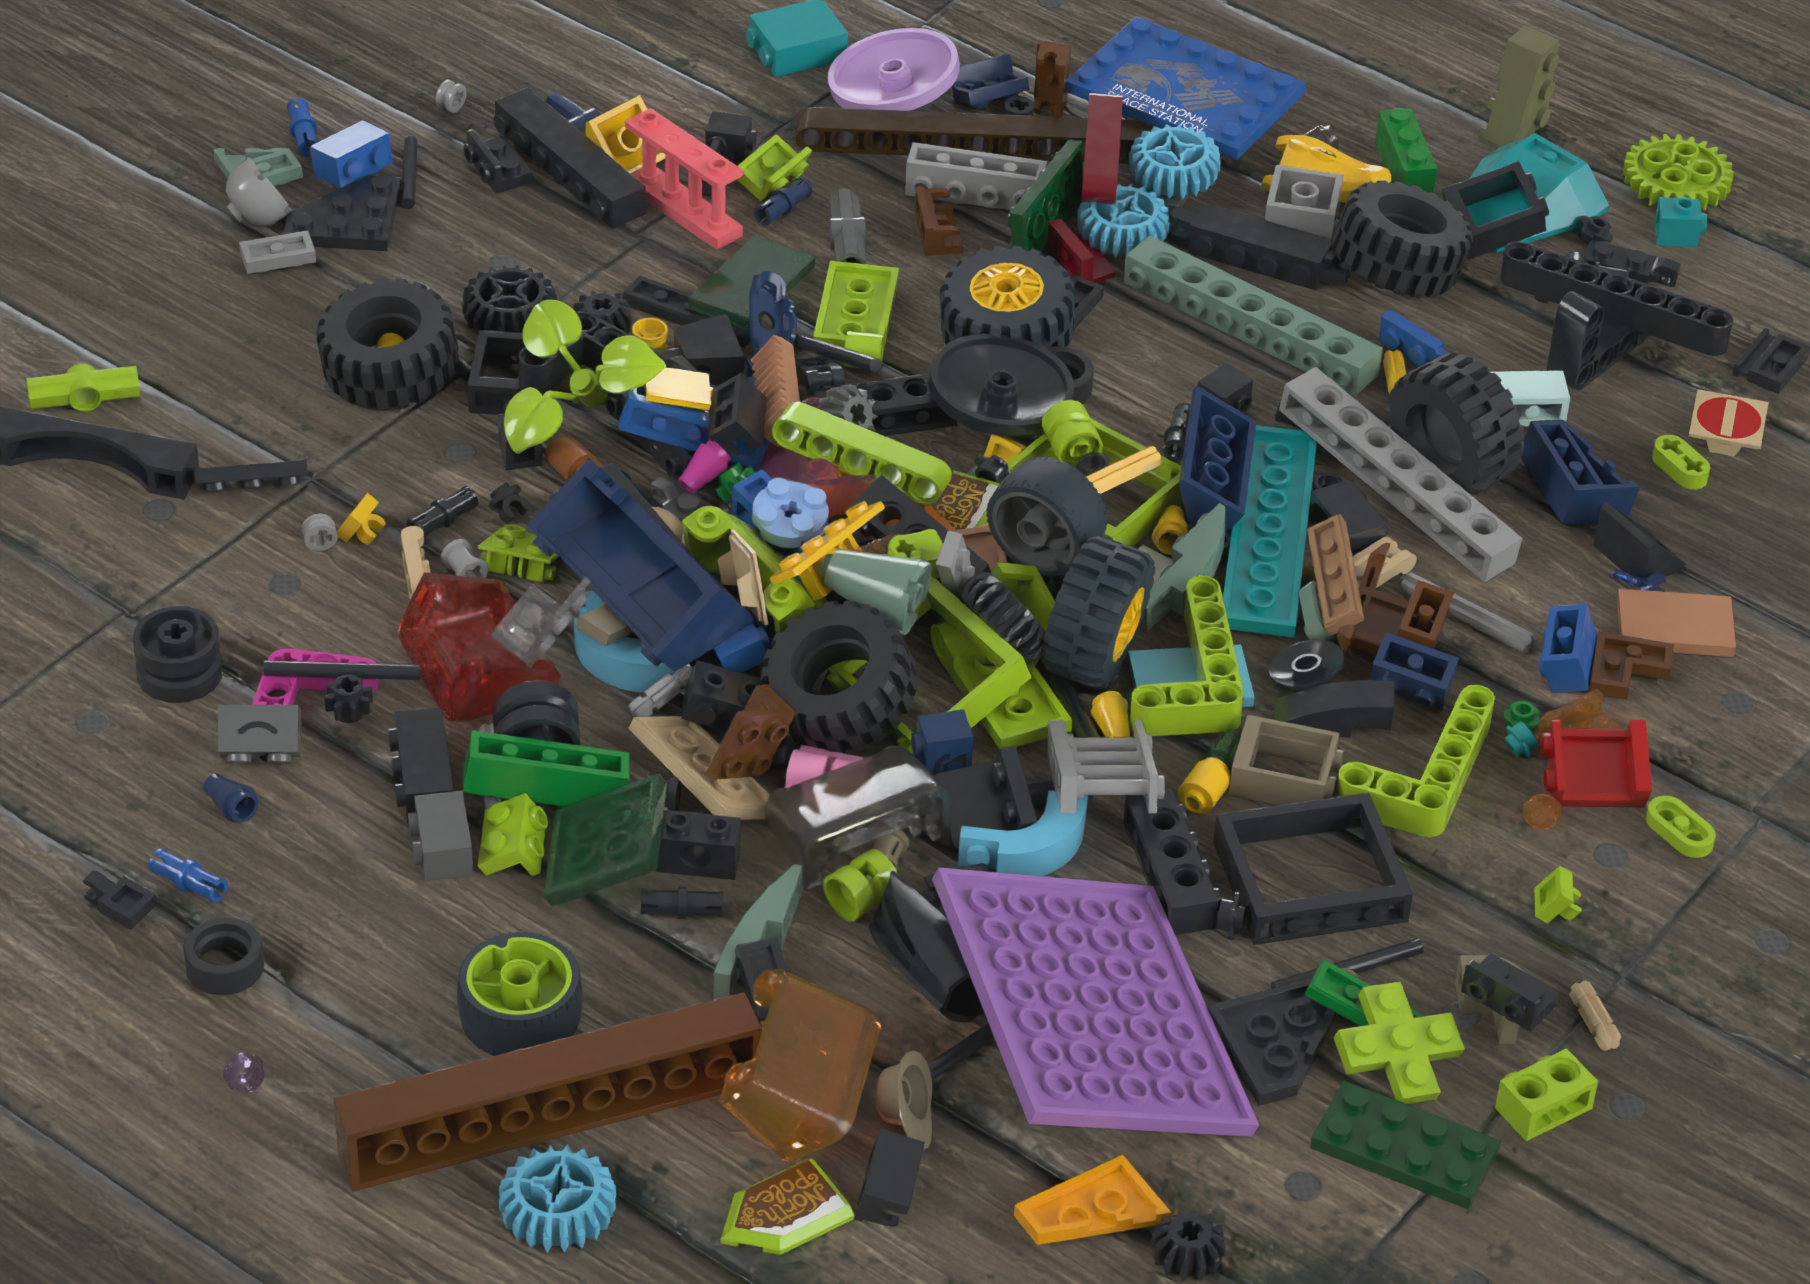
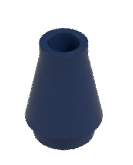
(232, 798)

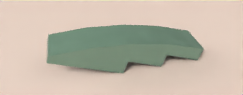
(766, 919)

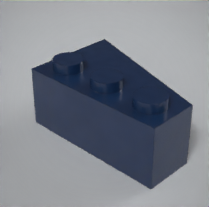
(1572, 475)

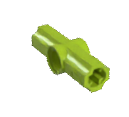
(83, 387)

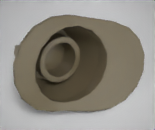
(906, 1096)

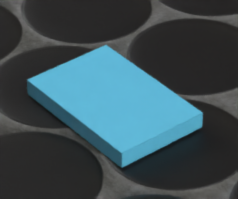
(1178, 666)

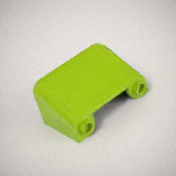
(707, 539)

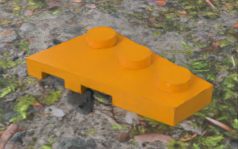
(1092, 1204)

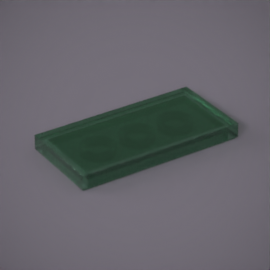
(730, 285)

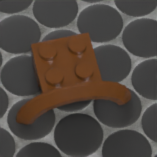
(1413, 620)

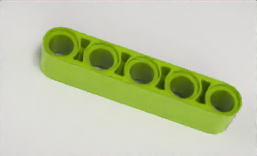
(847, 442)

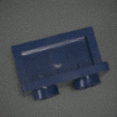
(987, 81)

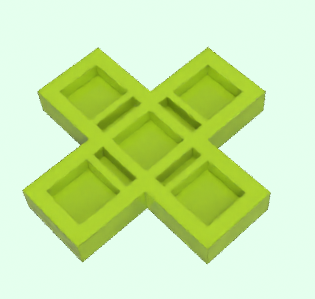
(1399, 1043)

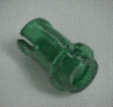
(1225, 747)

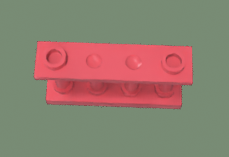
(671, 197)

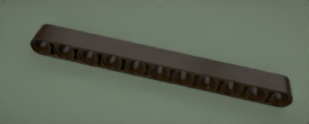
(895, 131)

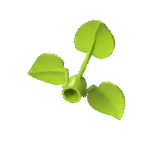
(549, 328)

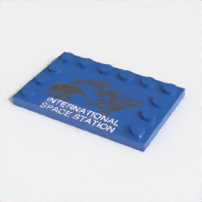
(1188, 84)

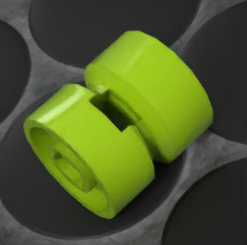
(1071, 431)
(858, 886)

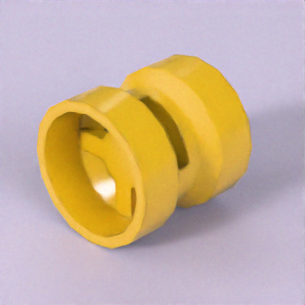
(652, 332)

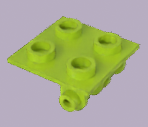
(513, 542)

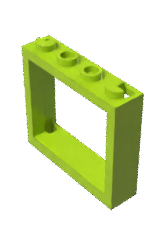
(1117, 447)
(1009, 676)

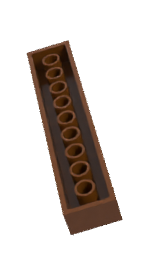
(542, 1091)

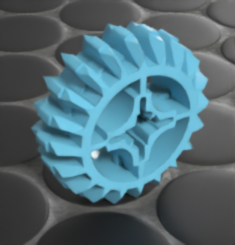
(1174, 161)
(1125, 224)
(557, 1198)

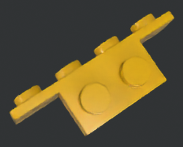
(837, 536)

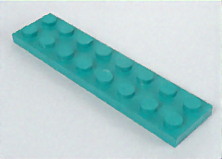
(1271, 536)

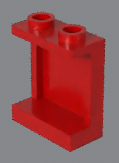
(1597, 766)

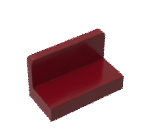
(1076, 254)

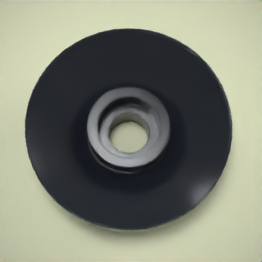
(1306, 664)

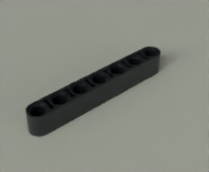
(1623, 298)

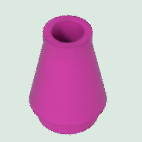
(705, 465)

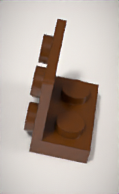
(752, 737)

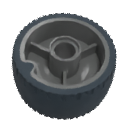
(1045, 514)

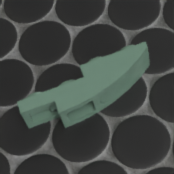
(1191, 556)

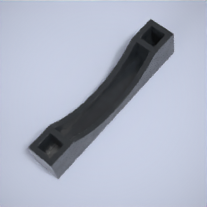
(155, 462)

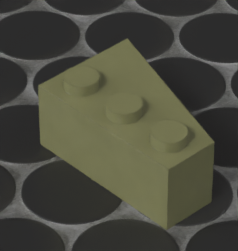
(1525, 87)

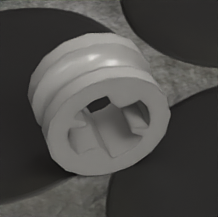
(450, 96)
(328, 534)

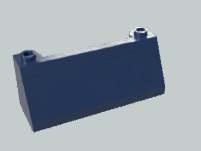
(638, 568)

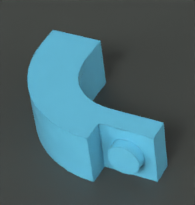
(618, 663)
(1030, 850)

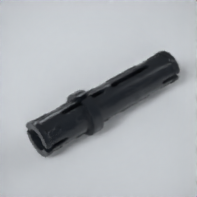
(1171, 434)

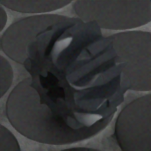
(608, 308)
(1188, 1244)

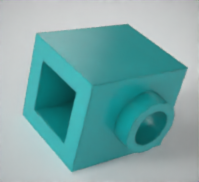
(1679, 222)

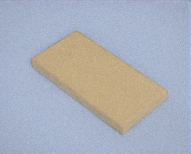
(688, 753)

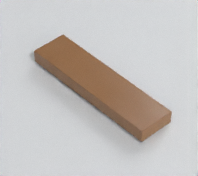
(1335, 574)

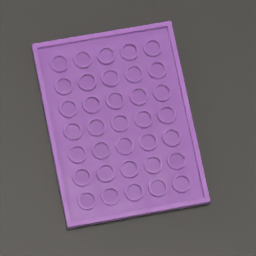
(1093, 1004)

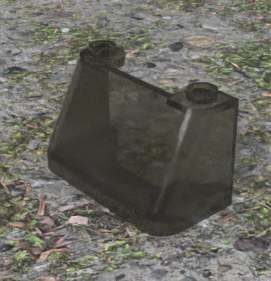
(854, 807)

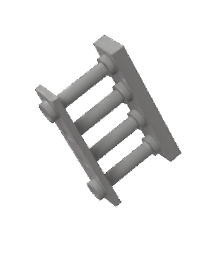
(1102, 766)

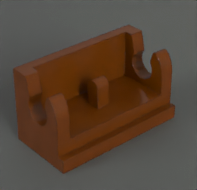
(1051, 76)
(936, 223)

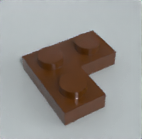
(1621, 656)

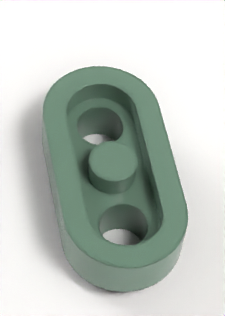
(1312, 613)

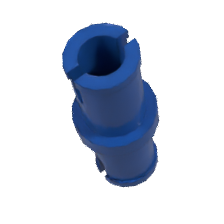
(302, 125)
(188, 875)

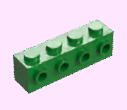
(544, 777)

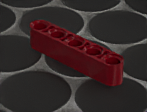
(1102, 148)

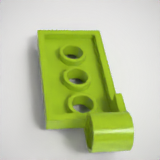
(866, 330)
(1033, 698)

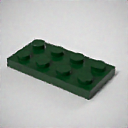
(1051, 197)
(1405, 1144)

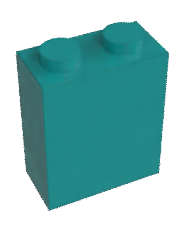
(796, 37)

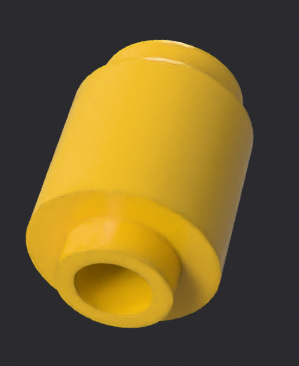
(1204, 785)

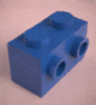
(351, 154)
(1568, 648)

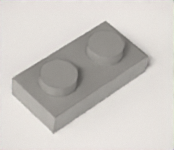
(277, 252)
(954, 563)

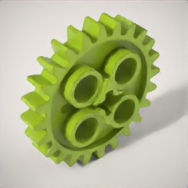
(1678, 170)

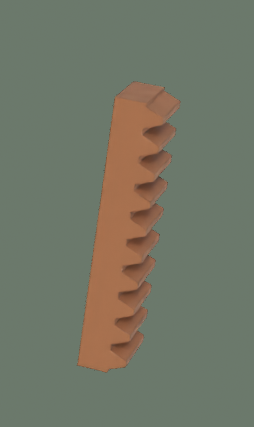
(775, 379)

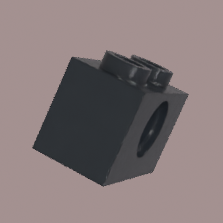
(699, 845)

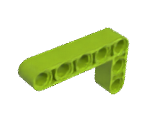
(1217, 696)
(1427, 804)

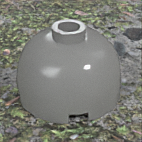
(254, 196)

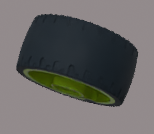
(519, 992)

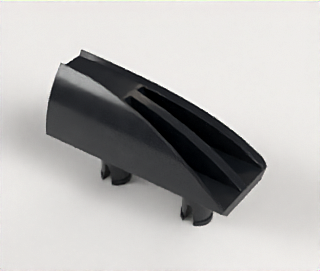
(924, 949)

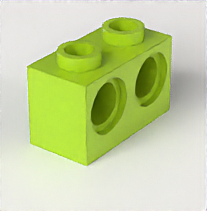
(1546, 1094)

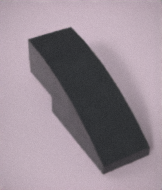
(1339, 706)

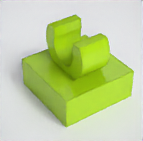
(1556, 896)

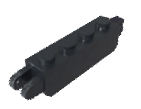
(1258, 246)

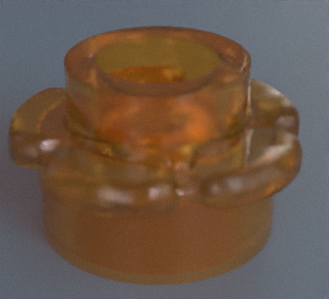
(1542, 811)

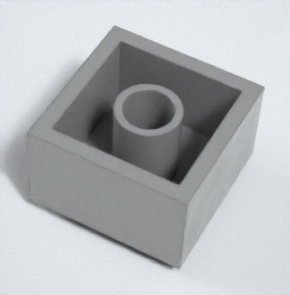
(1305, 200)

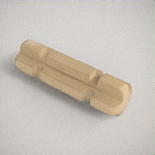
(1595, 1015)

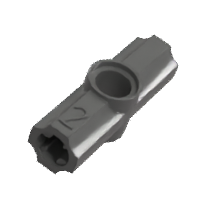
(847, 227)

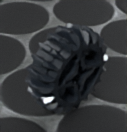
(504, 298)
(1004, 614)

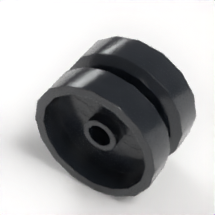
(177, 654)
(537, 712)

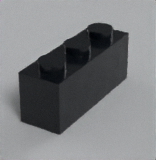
(421, 755)

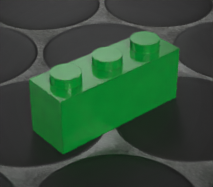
(1405, 149)

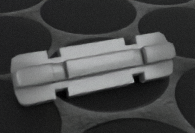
(660, 692)

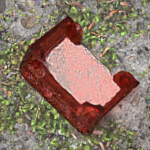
(450, 638)

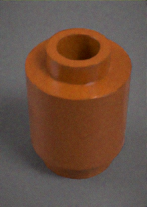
(567, 456)

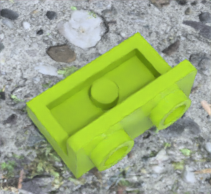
(772, 167)
(513, 835)

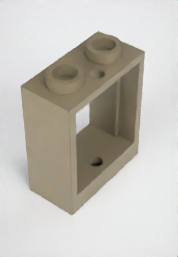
(1289, 742)

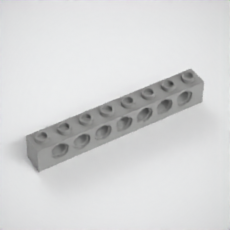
(1400, 474)

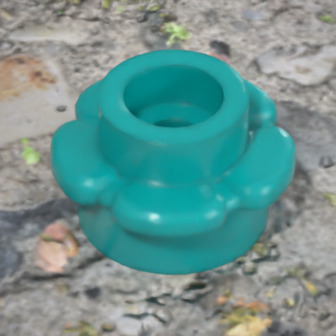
(1520, 740)

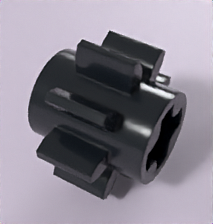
(348, 699)

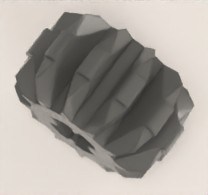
(849, 404)

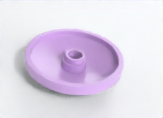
(894, 70)

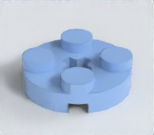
(784, 496)

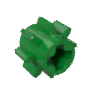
(730, 477)

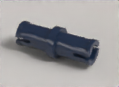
(783, 201)

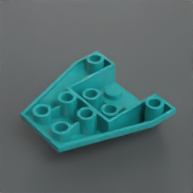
(1559, 178)

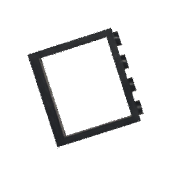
(1319, 913)

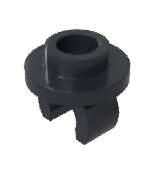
(508, 496)

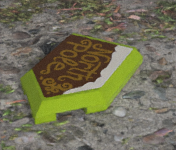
(965, 500)
(786, 1210)

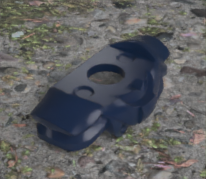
(768, 297)

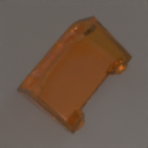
(806, 1067)

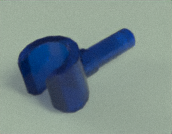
(1648, 583)

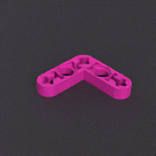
(292, 684)

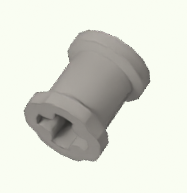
(460, 558)

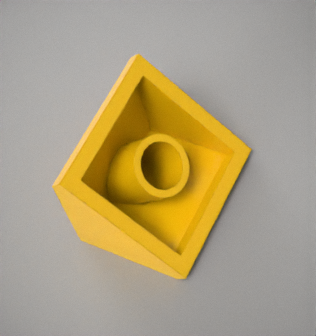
(614, 139)

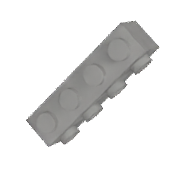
(971, 175)

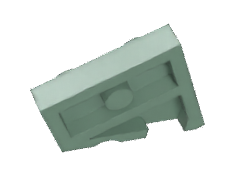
(276, 164)

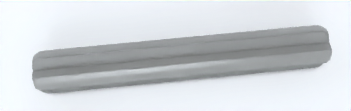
(1480, 618)

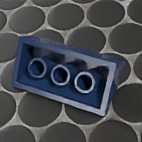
(1216, 458)

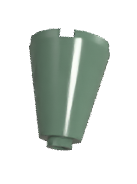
(880, 580)

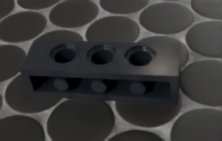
(902, 405)
(911, 517)
(1172, 862)

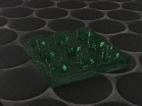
(605, 840)

